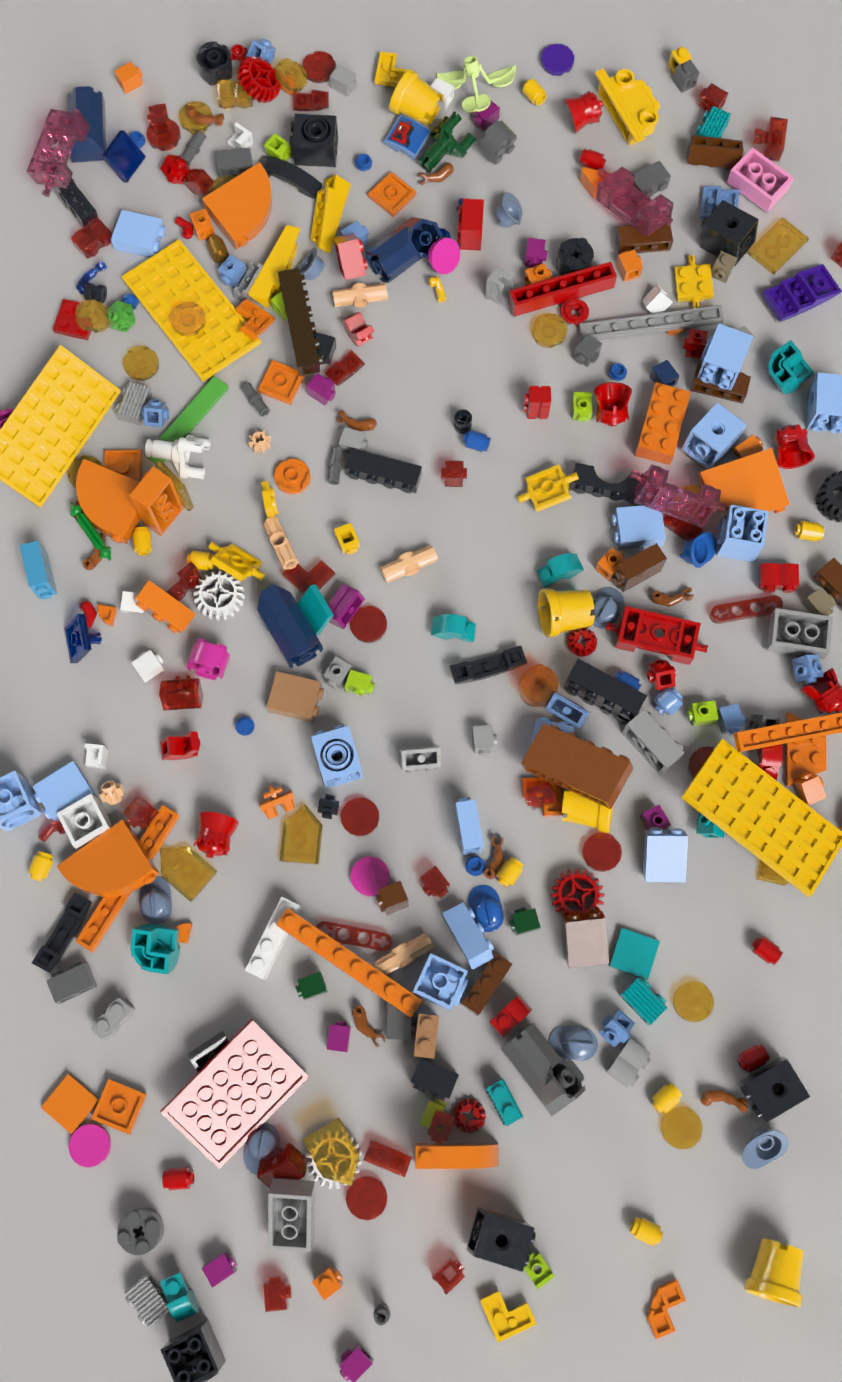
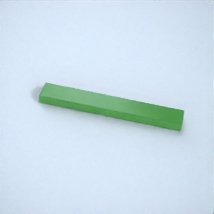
(194, 413)

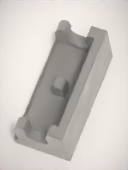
(247, 281)
(498, 284)

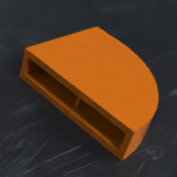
(241, 205)
(749, 482)
(107, 500)
(110, 864)
(456, 1155)

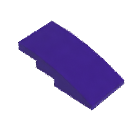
(801, 292)

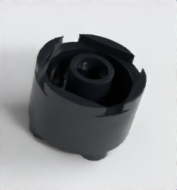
(214, 63)
(574, 255)

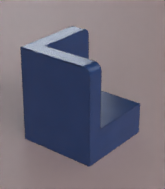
(664, 374)

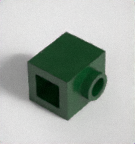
(524, 921)
(311, 986)

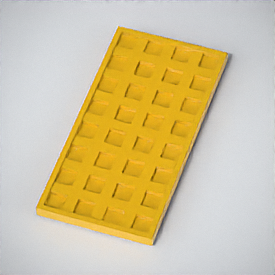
(175, 278)
(52, 425)
(764, 817)

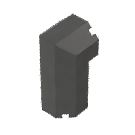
(548, 1076)

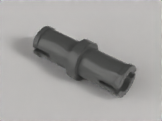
(194, 147)
(255, 399)
(335, 465)
(381, 1319)

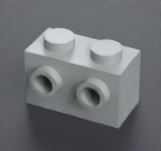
(420, 757)

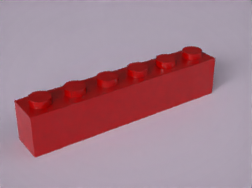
(562, 288)

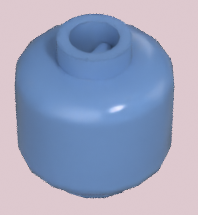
(668, 701)

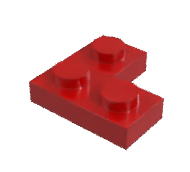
(65, 321)

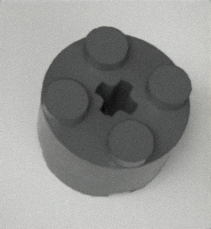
(497, 142)
(129, 1236)

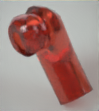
(50, 829)

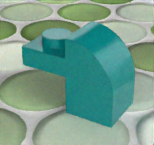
(560, 567)
(453, 626)
(180, 1300)

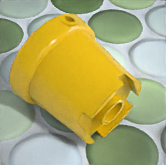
(415, 99)
(564, 611)
(586, 812)
(777, 1273)

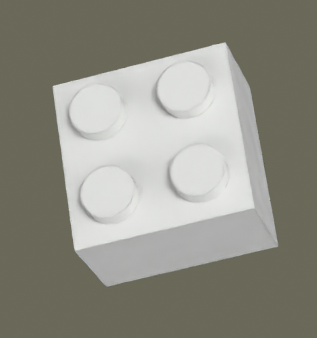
(84, 821)

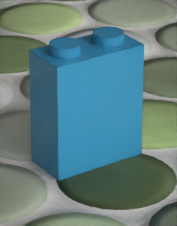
(38, 570)

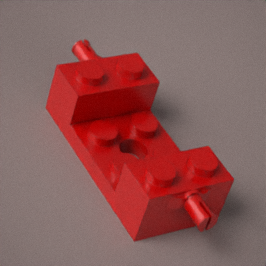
(638, 628)

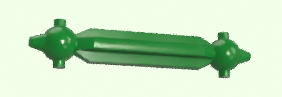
(90, 531)

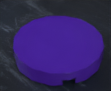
(557, 59)

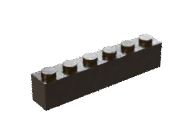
(299, 321)

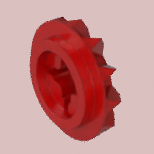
(575, 305)
(577, 648)
(478, 1111)

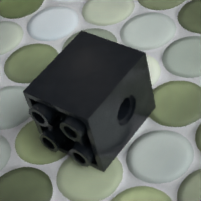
(314, 140)
(728, 231)
(759, 1089)
(512, 1246)
(194, 1355)

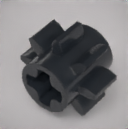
(328, 806)

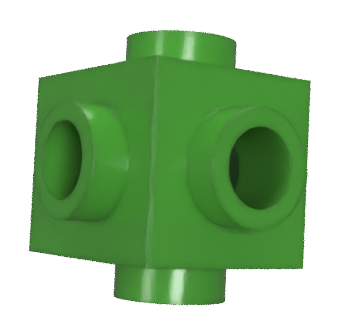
(121, 316)

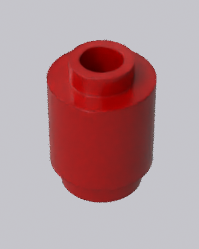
(592, 159)
(766, 950)
(753, 1058)
(178, 1178)

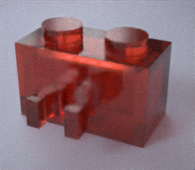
(773, 138)
(181, 693)
(284, 1164)

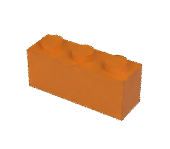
(164, 607)

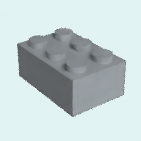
(799, 633)
(653, 742)
(291, 1214)

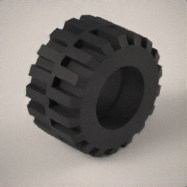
(828, 502)

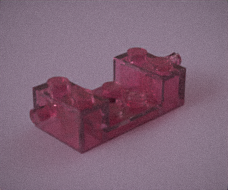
(49, 163)
(619, 193)
(661, 496)

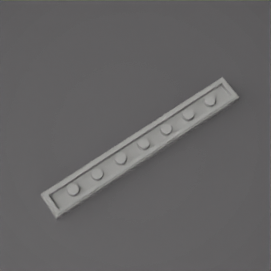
(653, 323)

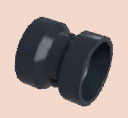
(94, 292)
(460, 424)

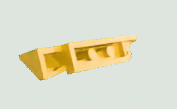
(328, 211)
(280, 259)

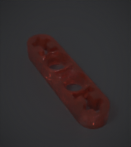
(746, 610)
(354, 933)

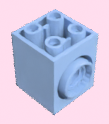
(724, 356)
(825, 403)
(713, 436)
(742, 533)
(331, 746)
(16, 801)
(441, 982)

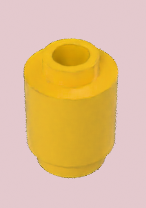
(534, 92)
(809, 531)
(142, 541)
(201, 560)
(40, 866)
(509, 872)
(666, 1098)
(646, 1231)

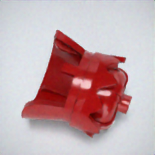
(584, 110)
(612, 403)
(793, 447)
(825, 692)
(215, 833)

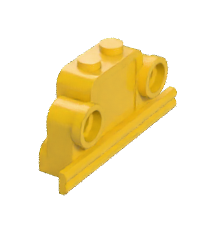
(629, 104)

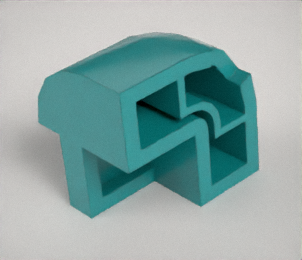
(788, 368)
(155, 947)

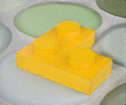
(386, 71)
(269, 499)
(505, 1322)

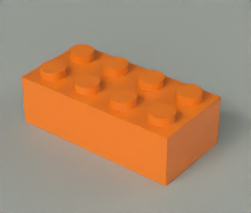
(662, 423)
(156, 500)

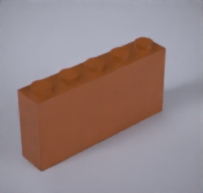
(577, 765)

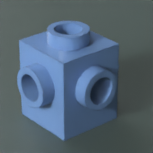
(263, 49)
(155, 413)
(807, 669)
(616, 1028)

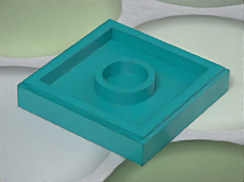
(315, 609)
(634, 953)

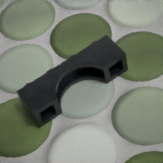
(592, 484)

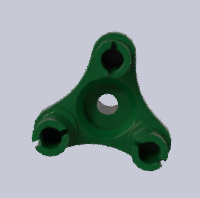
(444, 143)

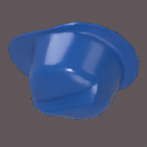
(699, 550)
(486, 907)

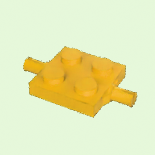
(694, 282)
(548, 487)
(236, 562)

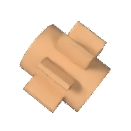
(262, 439)
(111, 792)

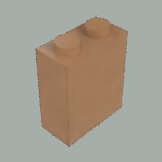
(295, 697)
(426, 1036)

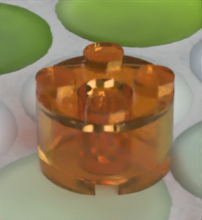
(541, 676)

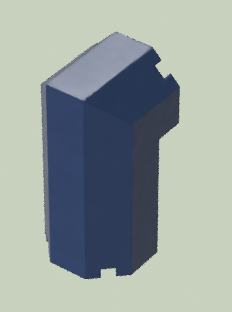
(93, 110)
(402, 248)
(288, 626)

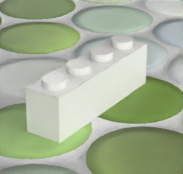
(270, 942)

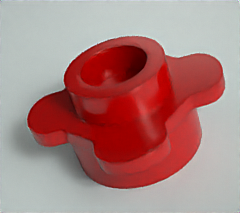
(238, 53)

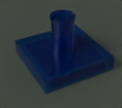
(123, 156)
(79, 638)

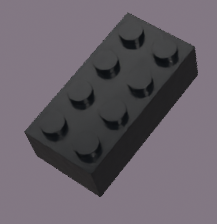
(604, 692)

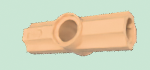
(360, 295)
(284, 550)
(409, 563)
(404, 954)

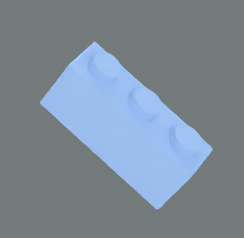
(468, 935)

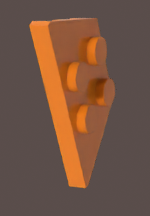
(804, 755)

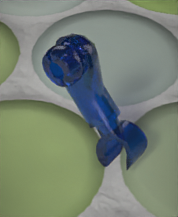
(80, 286)

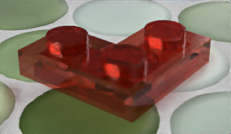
(188, 578)
(302, 579)

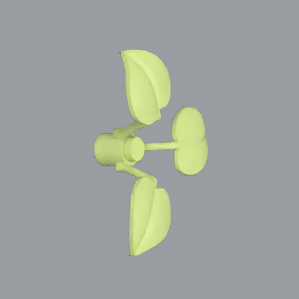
(472, 68)

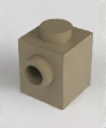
(723, 267)
(820, 602)

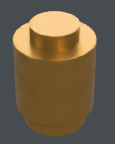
(217, 249)

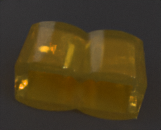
(231, 95)

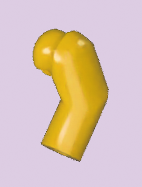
(439, 289)

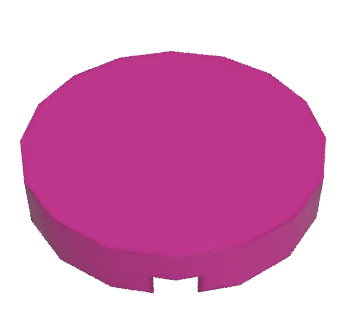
(444, 255)
(369, 876)
(89, 1145)

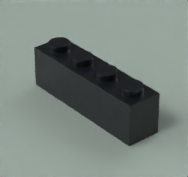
(383, 470)

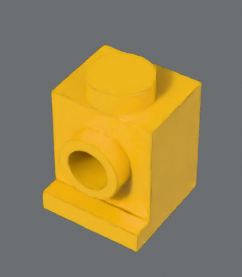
(678, 57)
(346, 533)

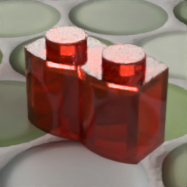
(92, 238)

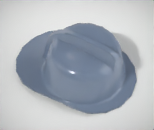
(509, 211)
(311, 265)
(607, 606)
(155, 901)
(574, 1042)
(261, 1145)
(764, 1147)

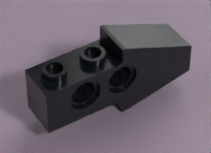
(76, 203)

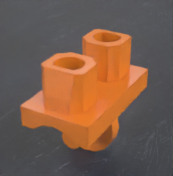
(269, 805)

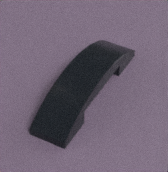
(291, 174)
(489, 666)
(63, 933)

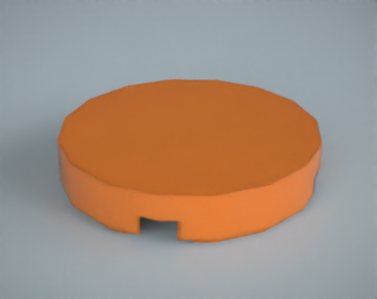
(292, 476)

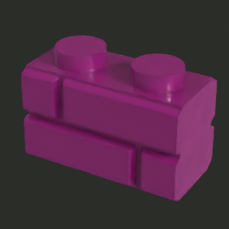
(345, 605)

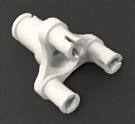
(179, 453)

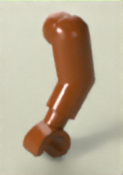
(204, 119)
(440, 176)
(361, 425)
(94, 559)
(667, 600)
(497, 861)
(362, 1024)
(720, 1095)

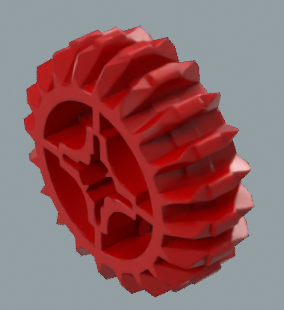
(258, 79)
(575, 887)

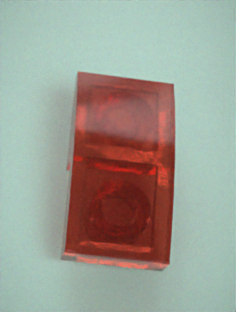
(311, 102)
(346, 368)
(681, 528)
(387, 1158)

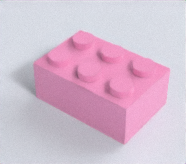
(760, 180)

